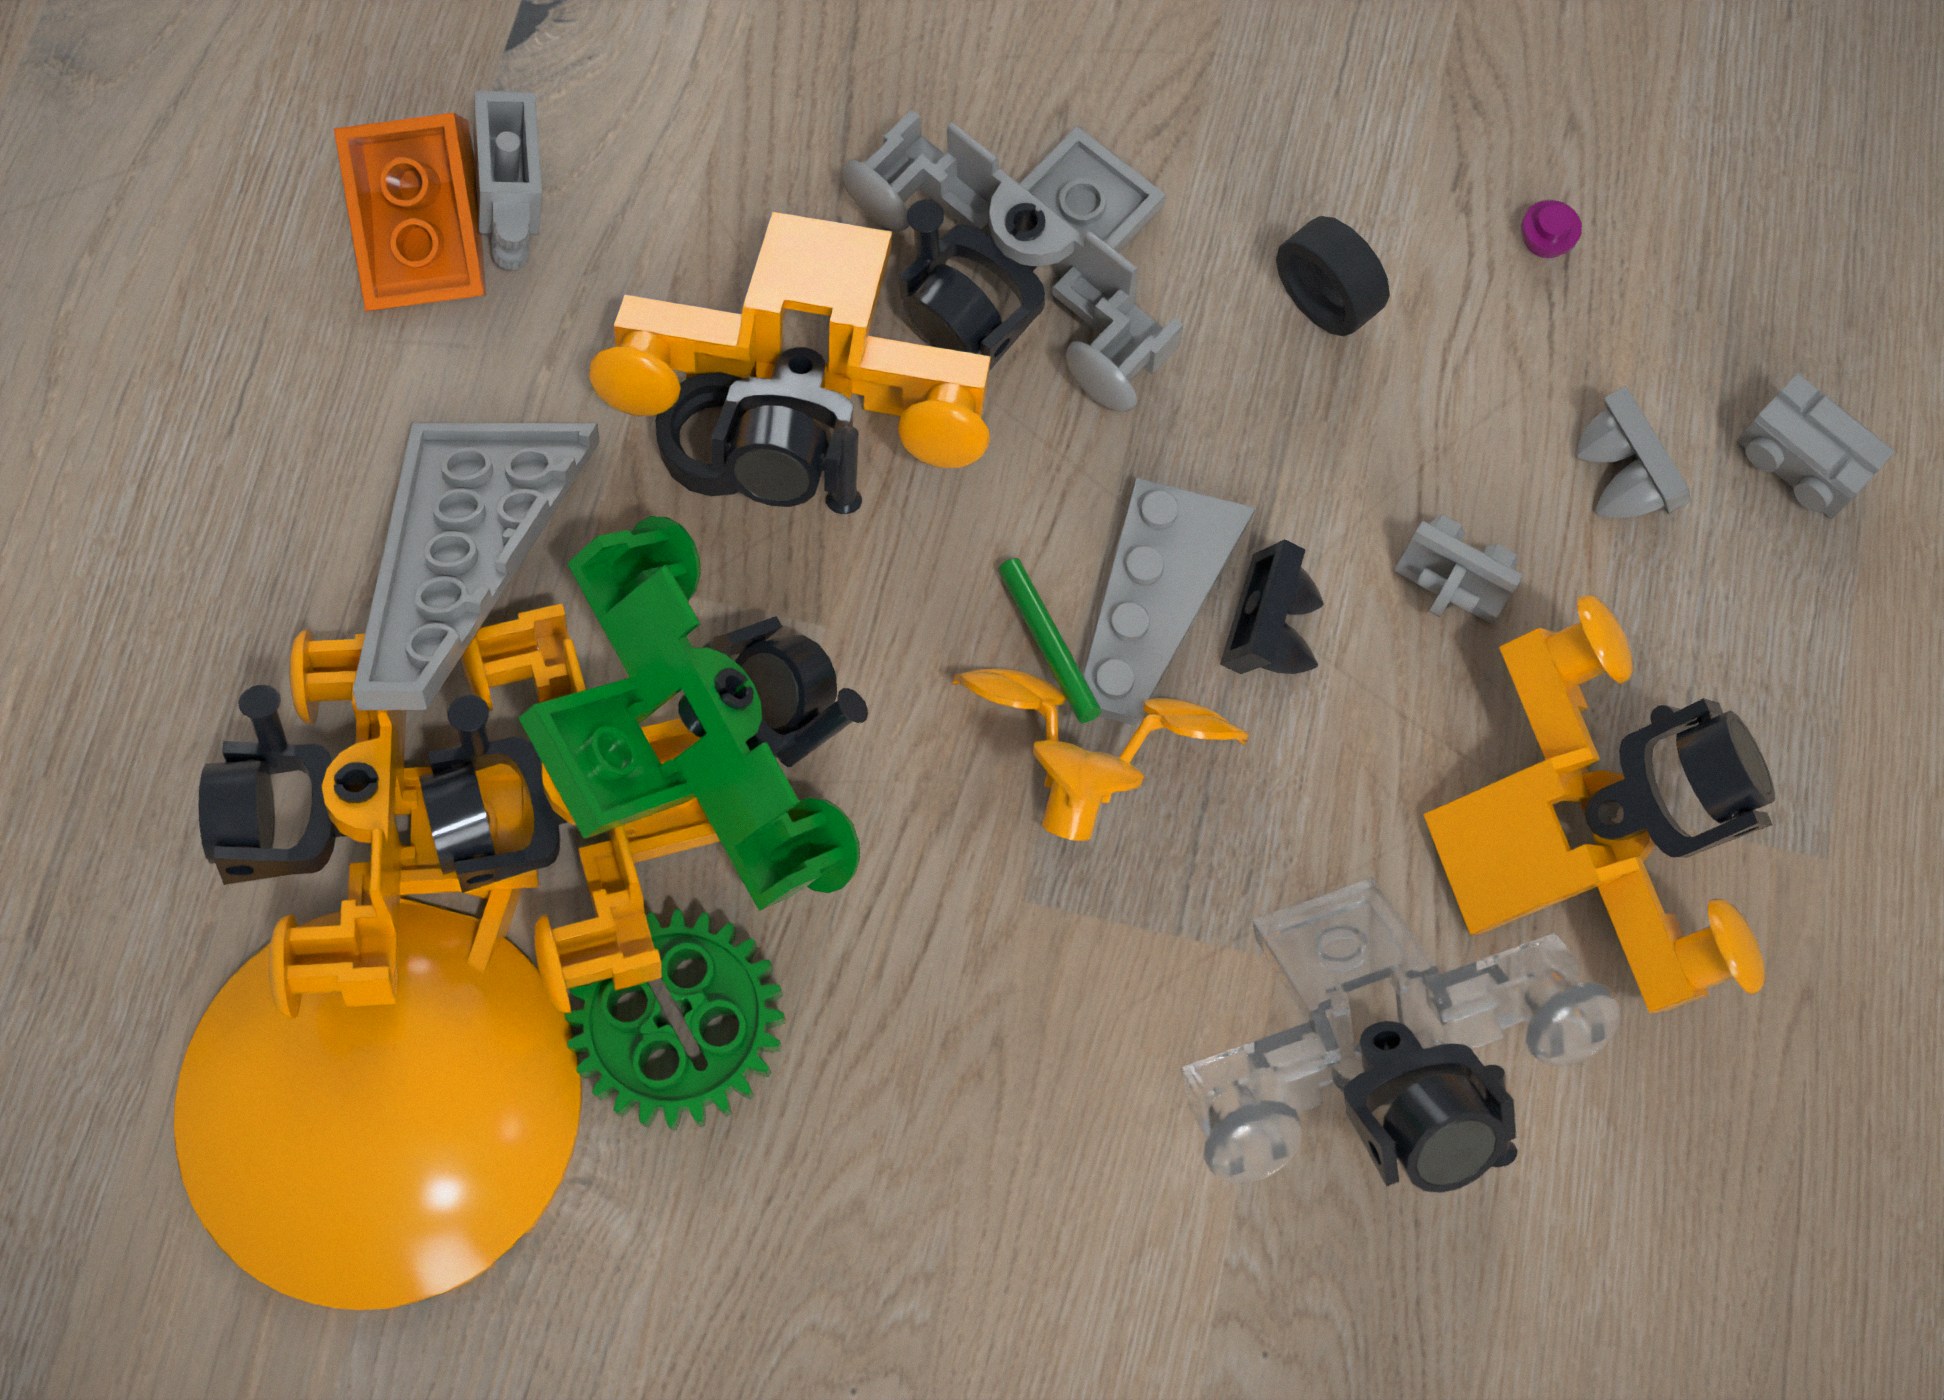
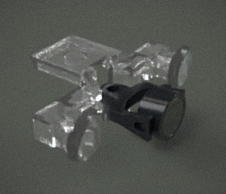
(1446, 1107)

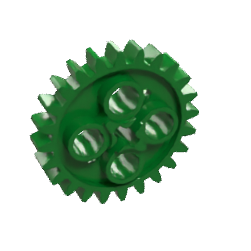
(728, 989)

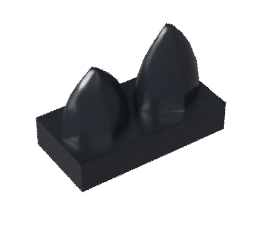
(1259, 632)

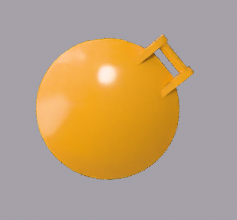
(388, 1140)

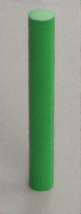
(1049, 640)

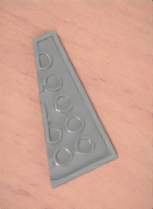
(456, 536)

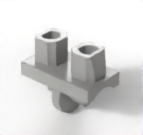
(1459, 572)

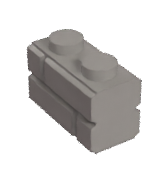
(1814, 447)

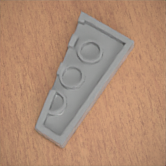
(1158, 582)

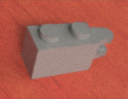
(507, 173)

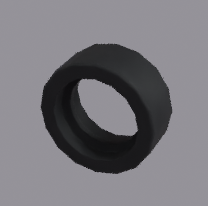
(1333, 275)
(695, 395)

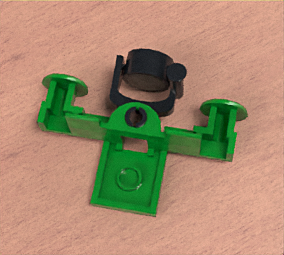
(745, 711)

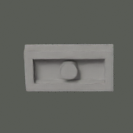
(1646, 482)

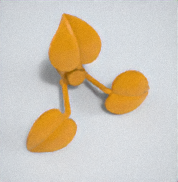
(1085, 778)

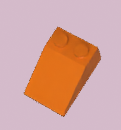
(413, 210)

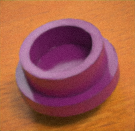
(1551, 228)

